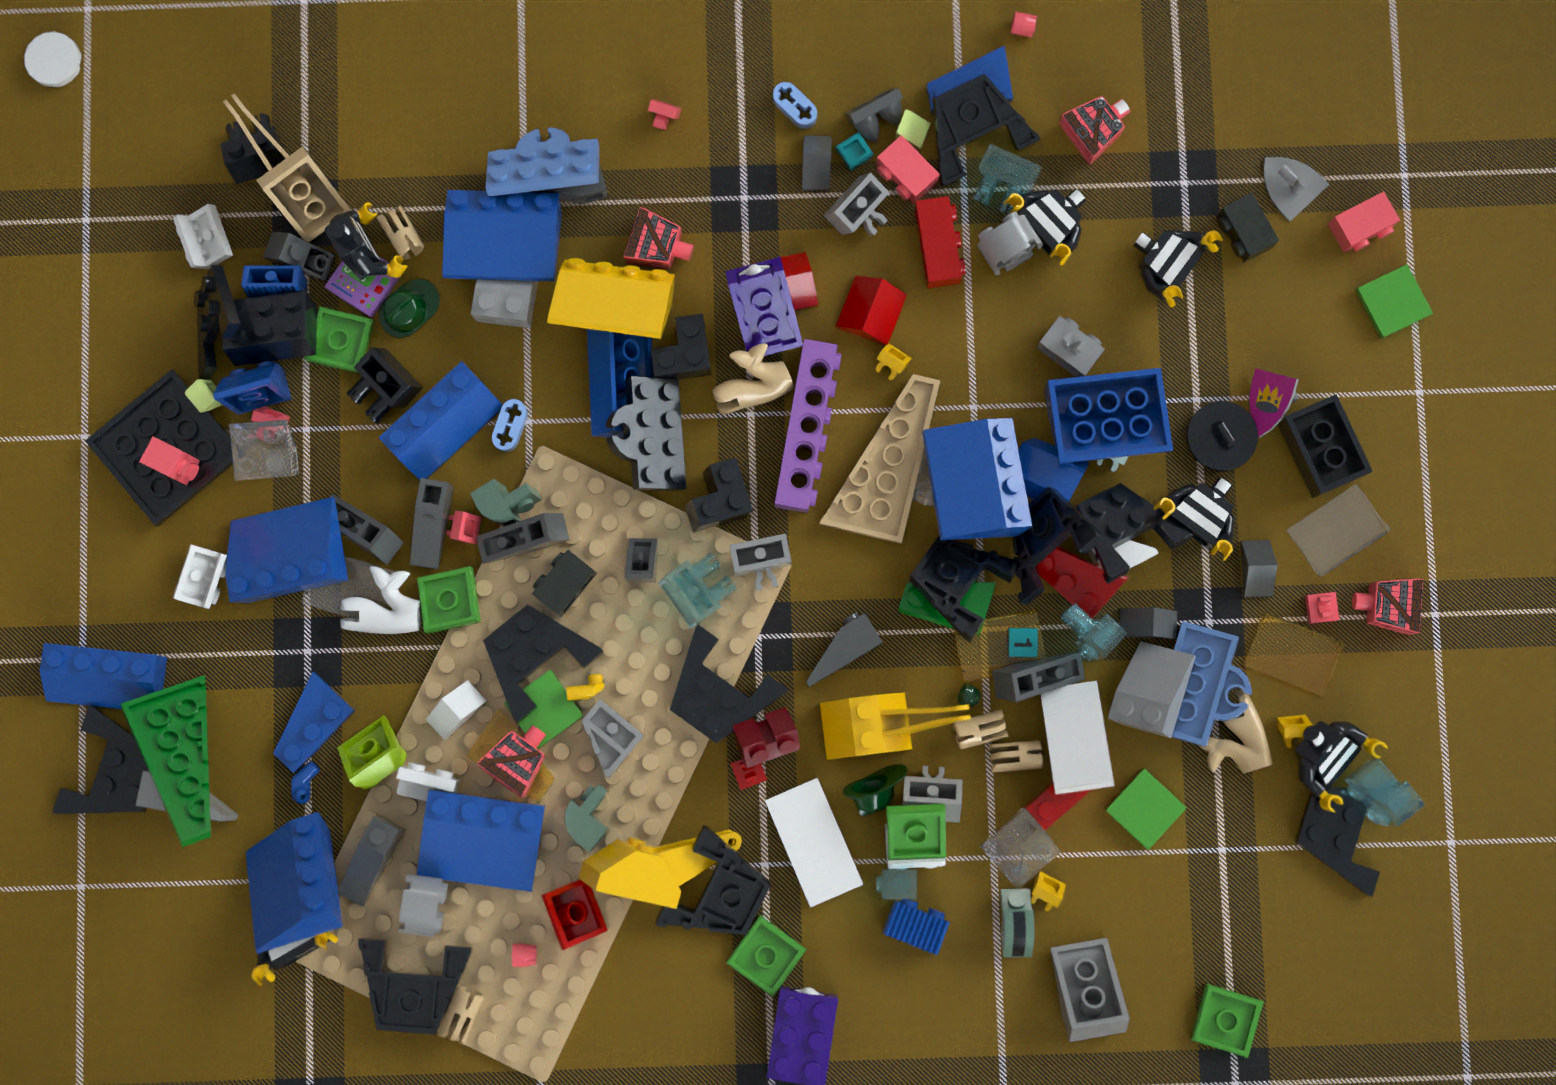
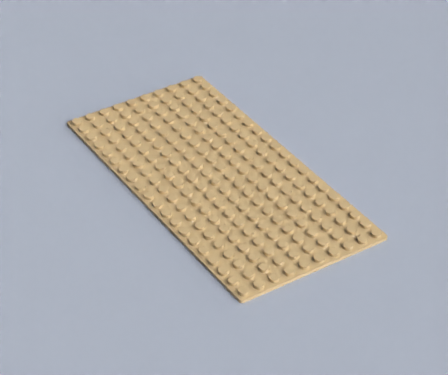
(644, 650)

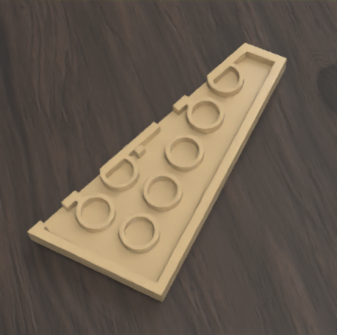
(883, 481)

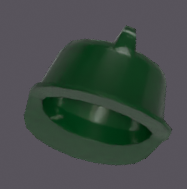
(409, 308)
(875, 790)

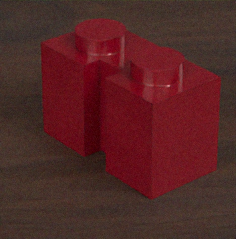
(766, 738)

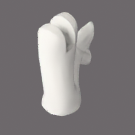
(374, 618)

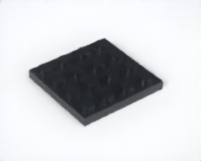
(172, 418)

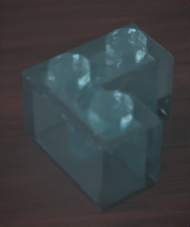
(1387, 799)

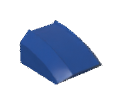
(1042, 469)

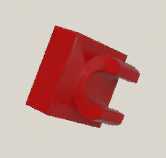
(748, 776)

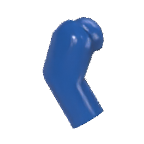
(301, 783)

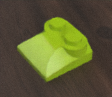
(372, 754)

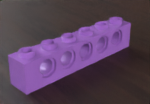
(813, 355)

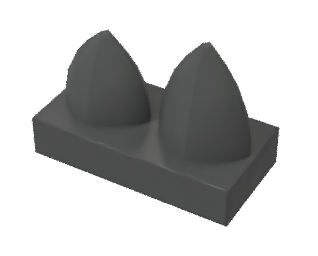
(865, 116)

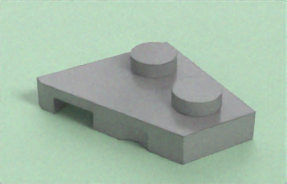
(610, 736)

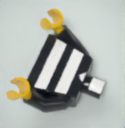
(1052, 219)
(355, 246)
(1172, 260)
(1204, 513)
(1326, 755)
(285, 955)

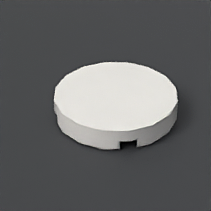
(52, 59)

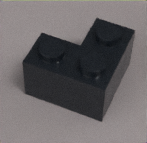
(689, 357)
(726, 497)

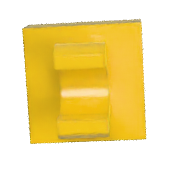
(894, 359)
(1292, 727)
(1048, 890)

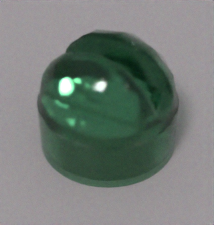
(969, 695)

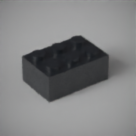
(273, 328)
(1324, 446)

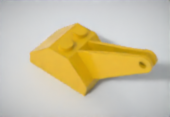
(874, 724)
(646, 871)

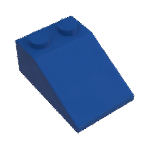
(253, 388)

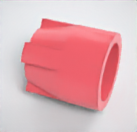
(1023, 24)
(524, 955)

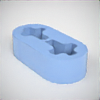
(799, 100)
(503, 423)

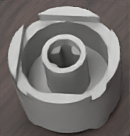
(1008, 243)
(421, 905)

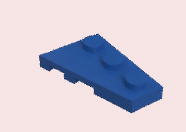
(992, 65)
(312, 723)

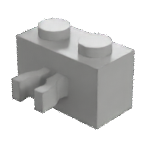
(858, 206)
(1071, 347)
(760, 556)
(935, 790)

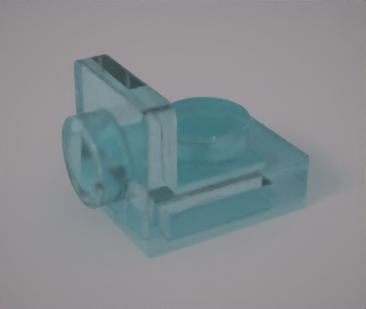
(897, 884)

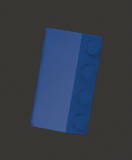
(610, 361)
(441, 422)
(99, 675)

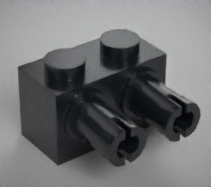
(241, 156)
(388, 378)

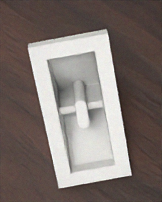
(455, 709)

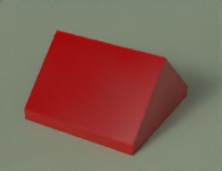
(800, 281)
(871, 309)
(574, 913)

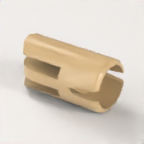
(403, 238)
(980, 729)
(1027, 756)
(464, 1005)

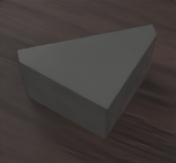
(816, 163)
(641, 560)
(1258, 568)
(1149, 623)

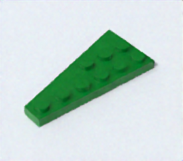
(174, 746)

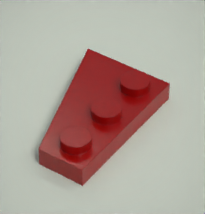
(1078, 580)

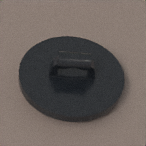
(1222, 436)

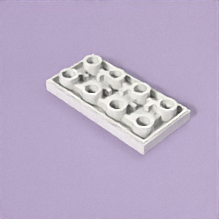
(1076, 738)
(813, 842)

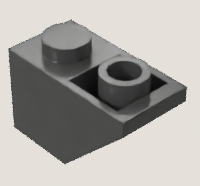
(291, 250)

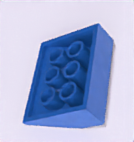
(501, 236)
(1108, 415)
(977, 480)
(285, 552)
(480, 840)
(293, 884)

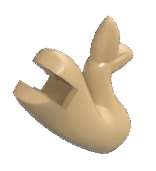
(742, 393)
(1249, 729)

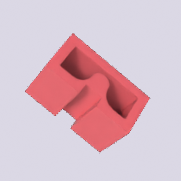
(907, 169)
(1363, 222)
(170, 461)

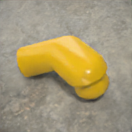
(588, 691)

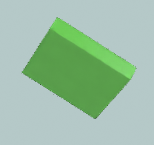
(1394, 301)
(341, 339)
(448, 600)
(553, 710)
(1145, 809)
(916, 831)
(766, 955)
(1226, 1020)

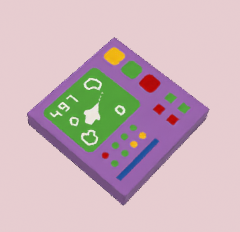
(362, 294)

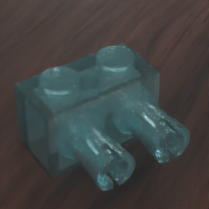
(1004, 166)
(690, 593)
(1095, 636)

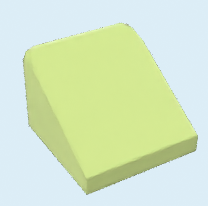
(913, 129)
(201, 395)

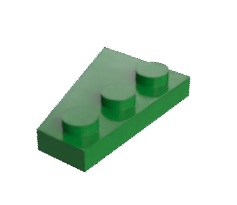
(976, 601)

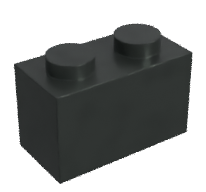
(1247, 228)
(563, 582)

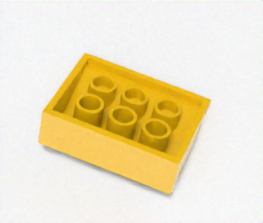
(612, 298)

